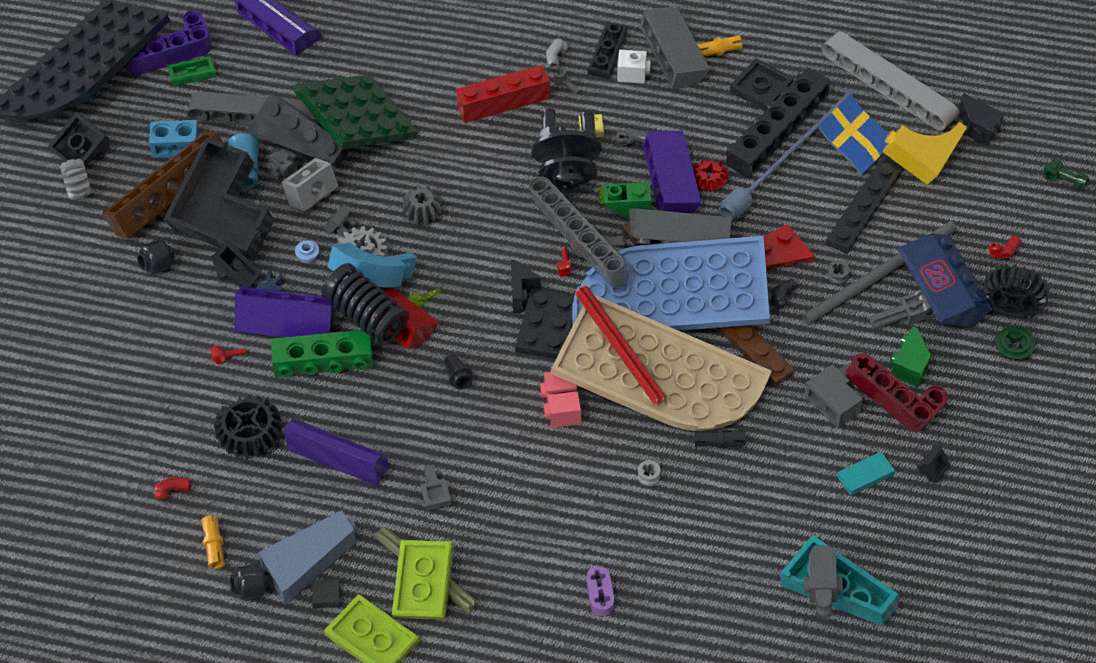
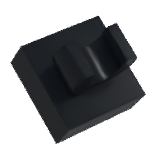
(934, 464)

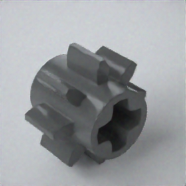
(282, 163)

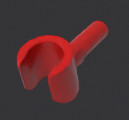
(564, 267)
(220, 356)

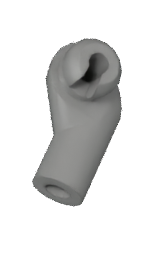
(557, 46)

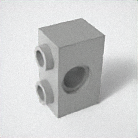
(310, 184)

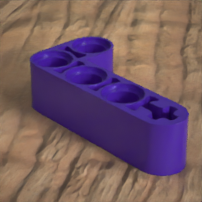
(174, 47)

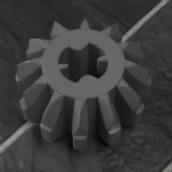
(422, 205)

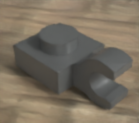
(434, 491)

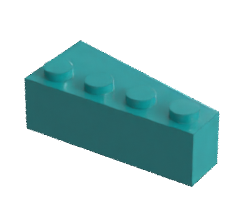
(861, 592)

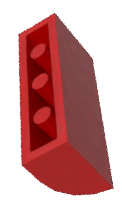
(420, 323)

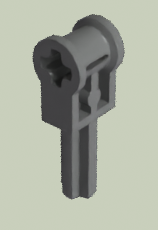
(911, 307)

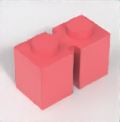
(562, 401)

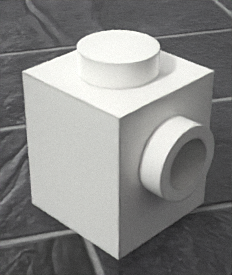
(632, 66)

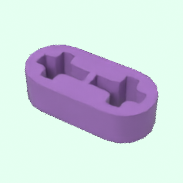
(594, 591)

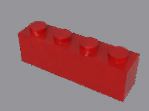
(503, 93)

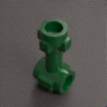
(1055, 169)

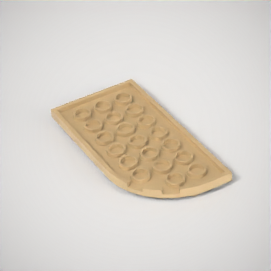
(700, 381)

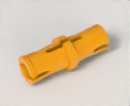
(720, 46)
(213, 542)

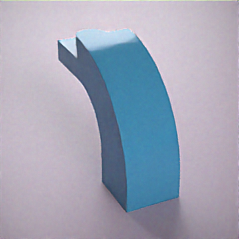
(379, 269)

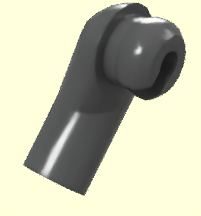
(630, 136)

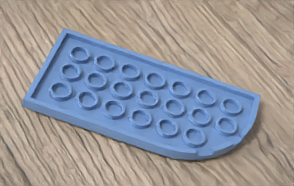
(691, 283)

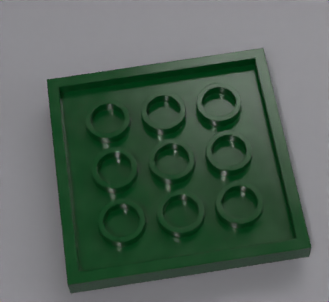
(355, 111)

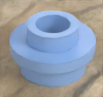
(307, 256)

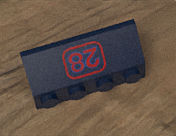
(945, 280)

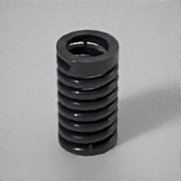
(362, 301)

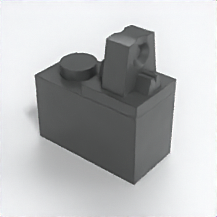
(833, 395)

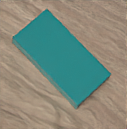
(866, 473)

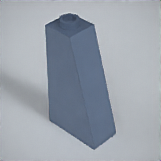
(307, 554)

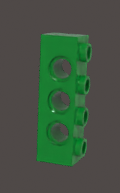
(330, 345)

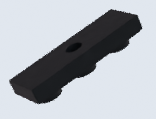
(607, 50)

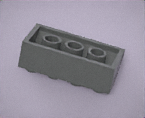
(676, 226)

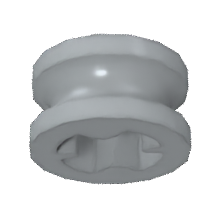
(646, 466)

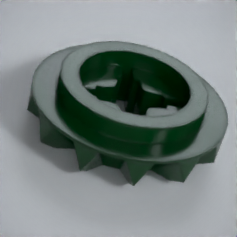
(1014, 335)

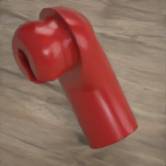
(1007, 251)
(172, 483)

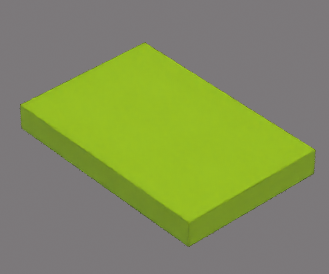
(422, 579)
(371, 633)

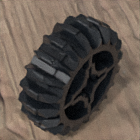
(1016, 291)
(247, 419)

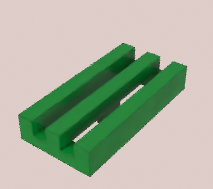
(192, 71)

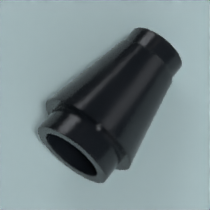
(458, 373)

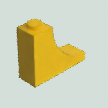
(921, 153)

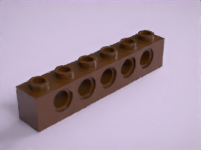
(155, 185)

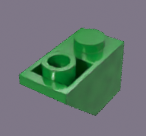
(626, 196)
(912, 360)

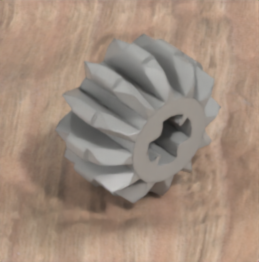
(75, 179)

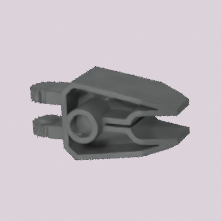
(822, 580)

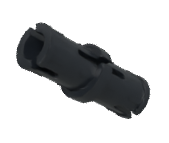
(719, 438)

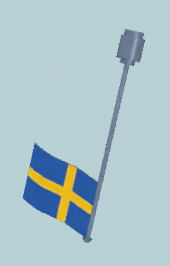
(846, 129)

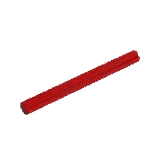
(621, 346)

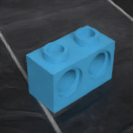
(171, 137)

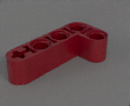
(893, 388)

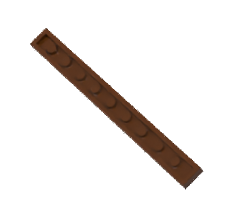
(746, 340)

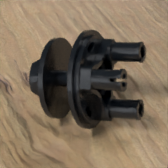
(567, 153)

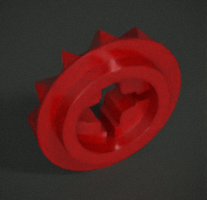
(717, 179)

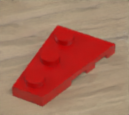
(785, 248)

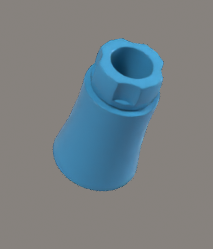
(249, 144)

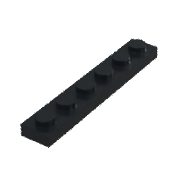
(864, 204)

